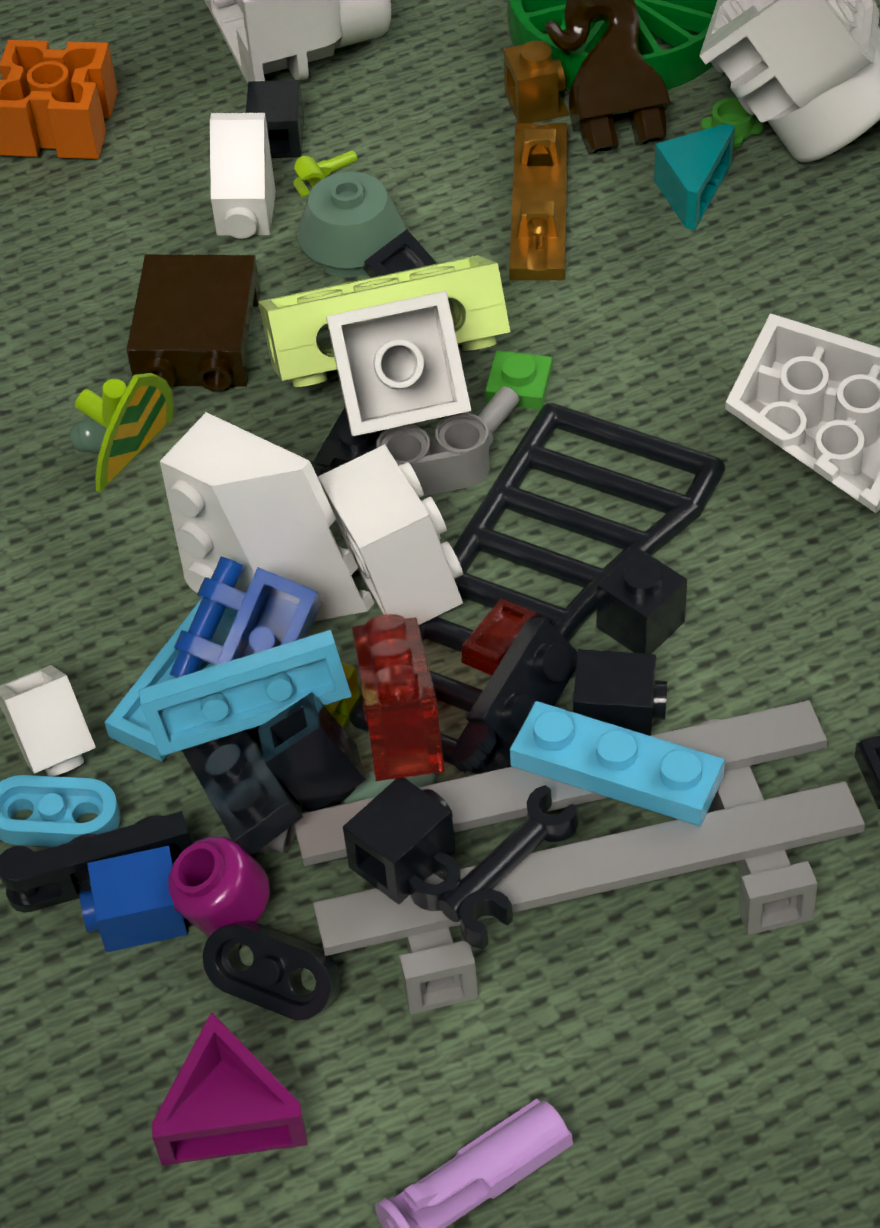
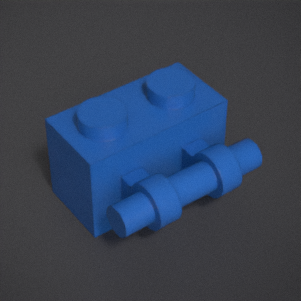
(266, 617)

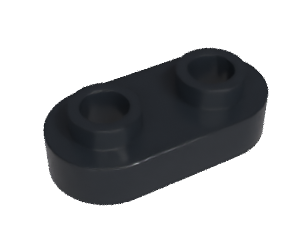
(274, 975)

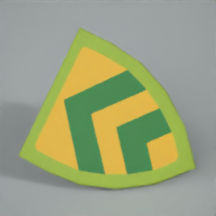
(131, 417)

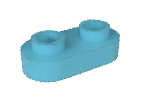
(55, 808)

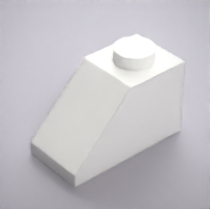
(241, 174)
(46, 721)

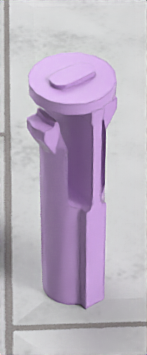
(480, 1170)

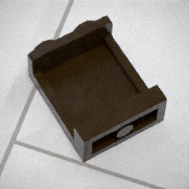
(194, 319)

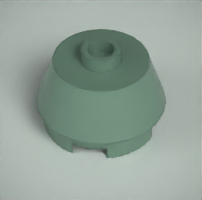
(347, 222)

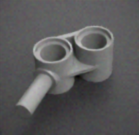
(457, 451)

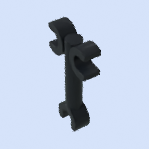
(473, 895)

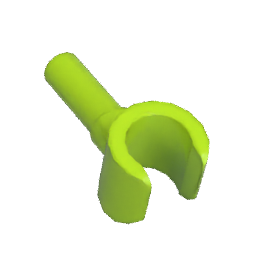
(314, 172)

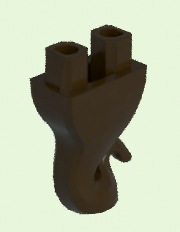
(613, 78)

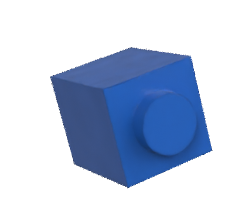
(131, 900)

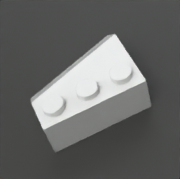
(816, 401)
(259, 508)

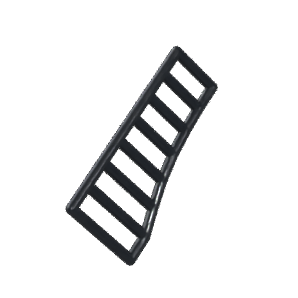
(506, 494)

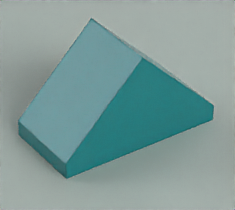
(692, 170)

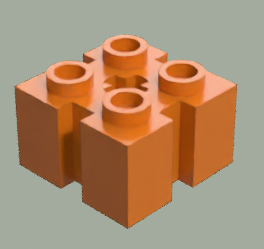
(55, 98)

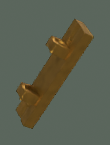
(539, 202)

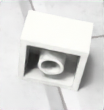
(398, 363)
(394, 535)

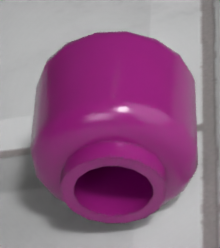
(218, 884)

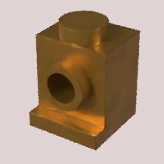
(534, 82)

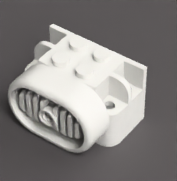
(293, 32)
(801, 67)

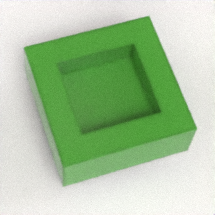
(524, 374)

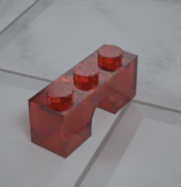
(397, 698)

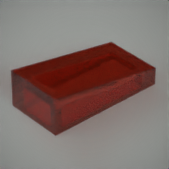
(494, 636)

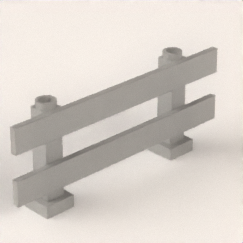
(738, 831)

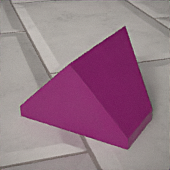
(224, 1104)

